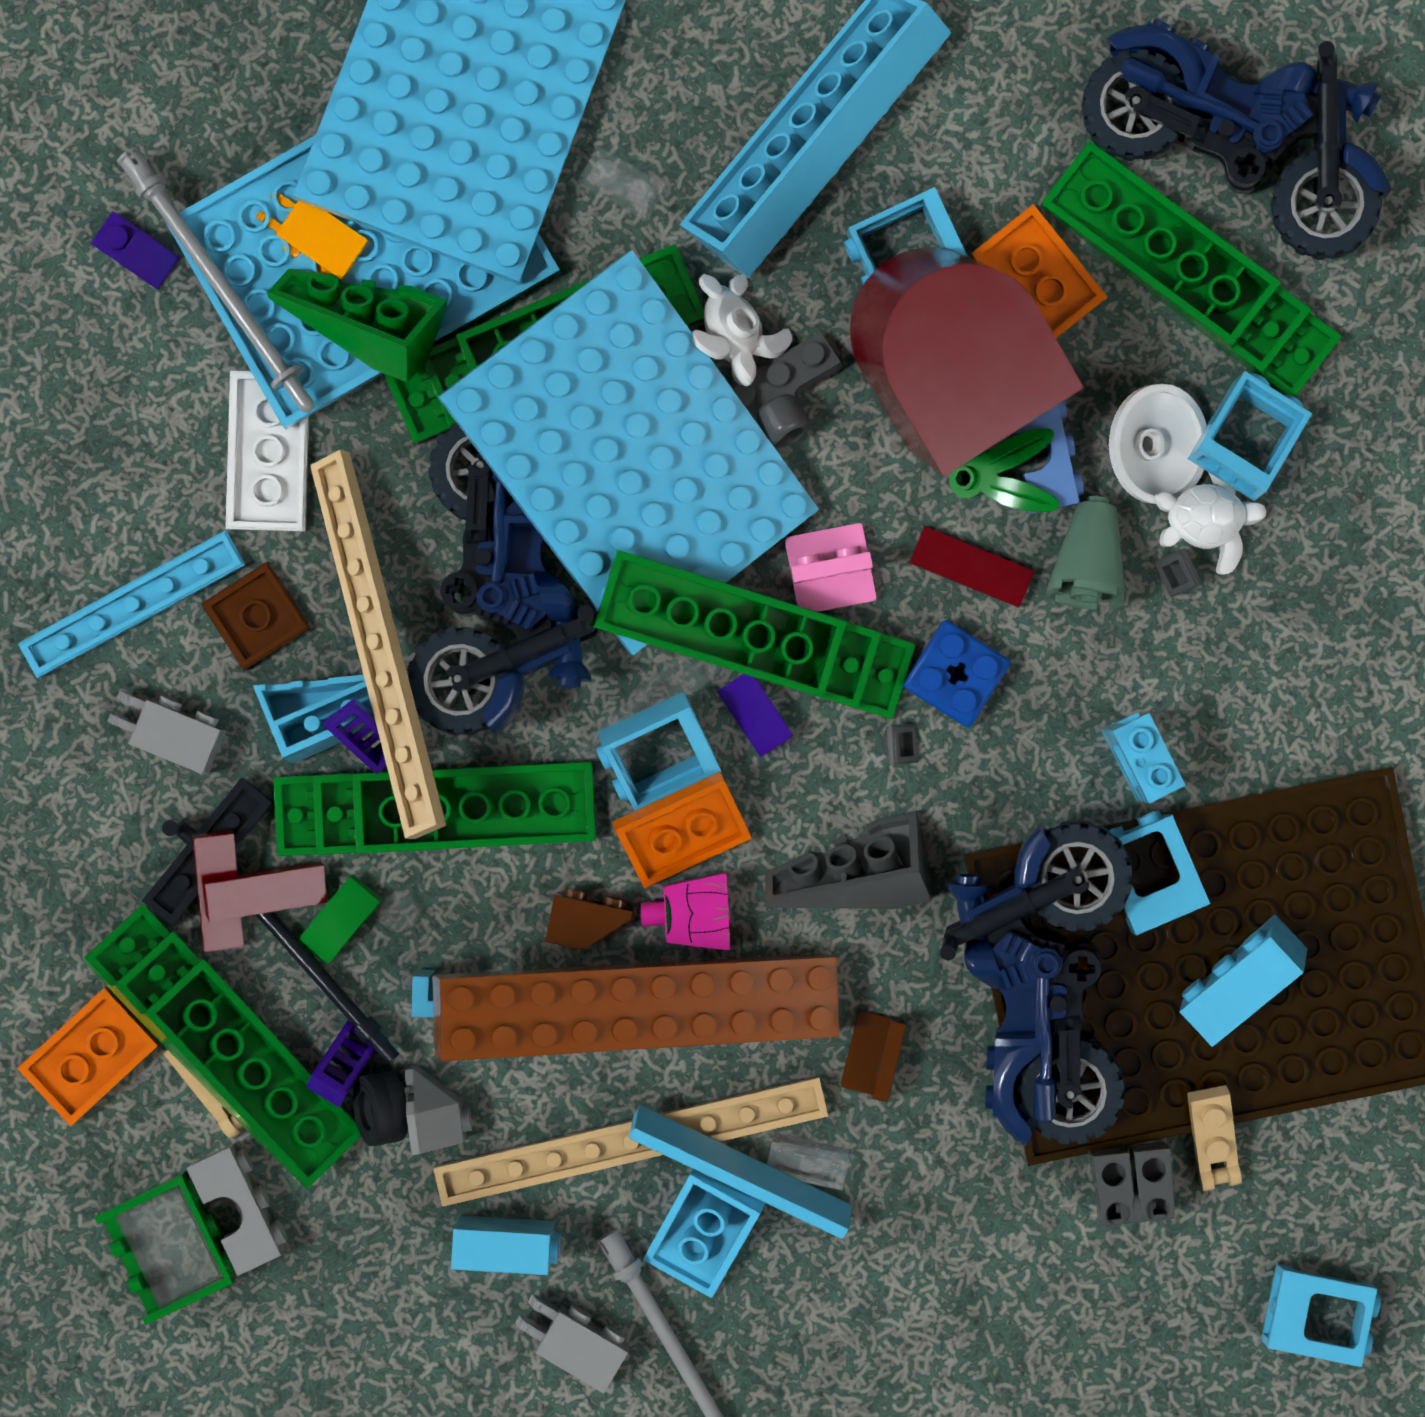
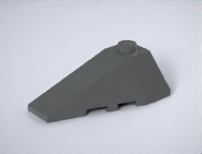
(870, 872)

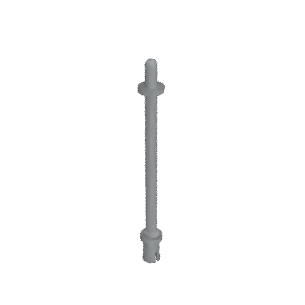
(151, 188)
(628, 1270)

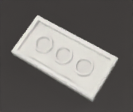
(264, 463)

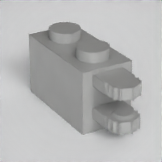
(171, 732)
(576, 1343)

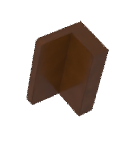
(873, 1055)

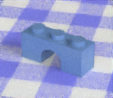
(1057, 474)

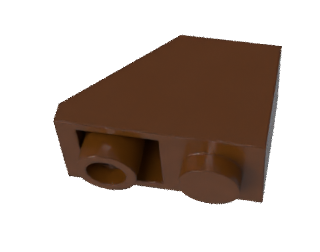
(581, 921)

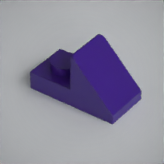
(135, 250)

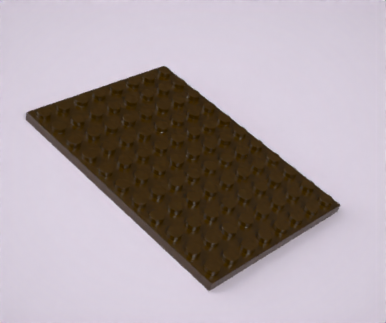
(1348, 1028)

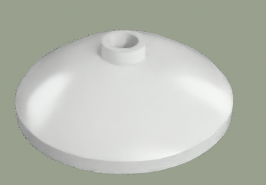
(1169, 427)

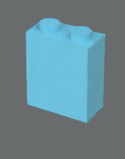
(505, 1245)

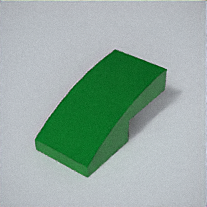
(340, 919)

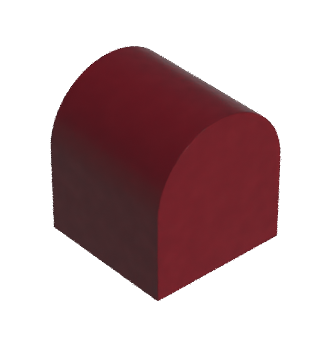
(955, 354)

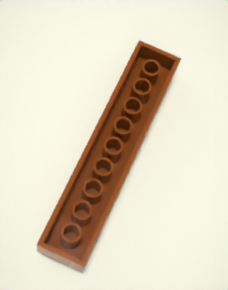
(634, 1006)

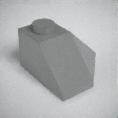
(433, 1113)

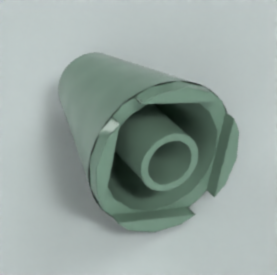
(1090, 559)

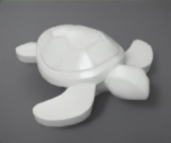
(735, 329)
(1209, 519)

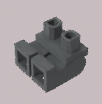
(1129, 1201)

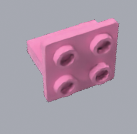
(831, 568)

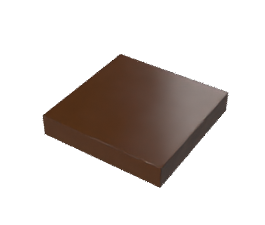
(256, 616)

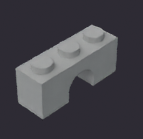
(228, 1175)

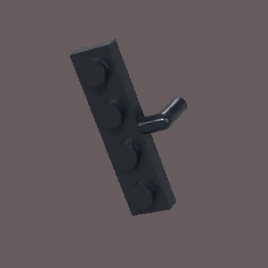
(178, 885)

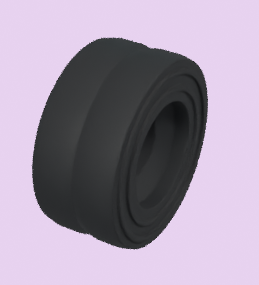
(380, 1108)

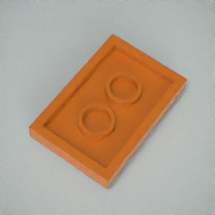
(1045, 267)
(682, 830)
(88, 1056)

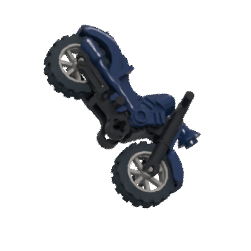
(1244, 126)
(506, 589)
(1043, 980)

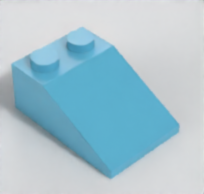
(703, 1232)

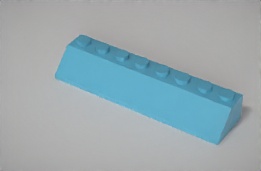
(814, 130)

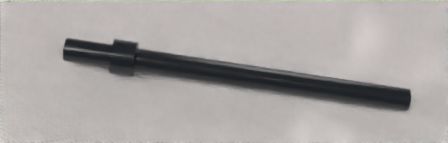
(366, 1027)

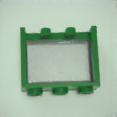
(168, 1246)

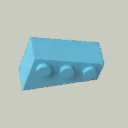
(300, 708)
(1244, 981)

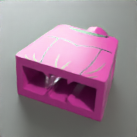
(693, 912)

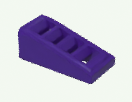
(371, 756)
(330, 1081)

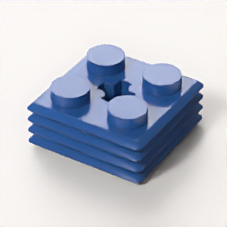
(931, 680)

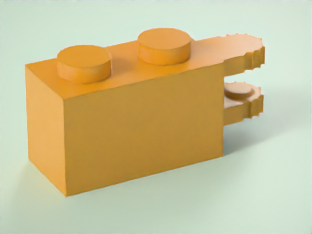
(318, 237)

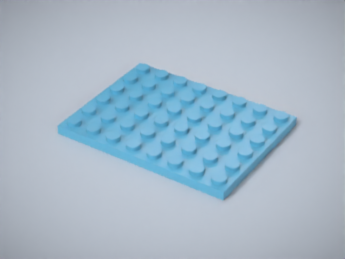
(458, 122)
(254, 261)
(627, 439)

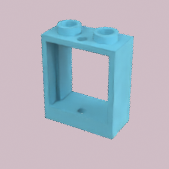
(934, 212)
(1231, 467)
(666, 781)

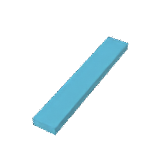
(132, 604)
(740, 1171)

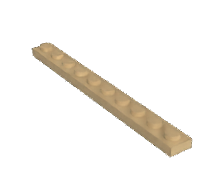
(378, 645)
(611, 1147)

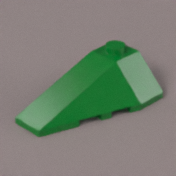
(374, 324)

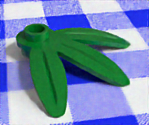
(1011, 492)

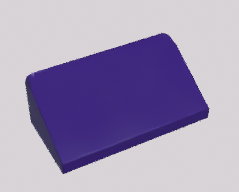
(755, 713)

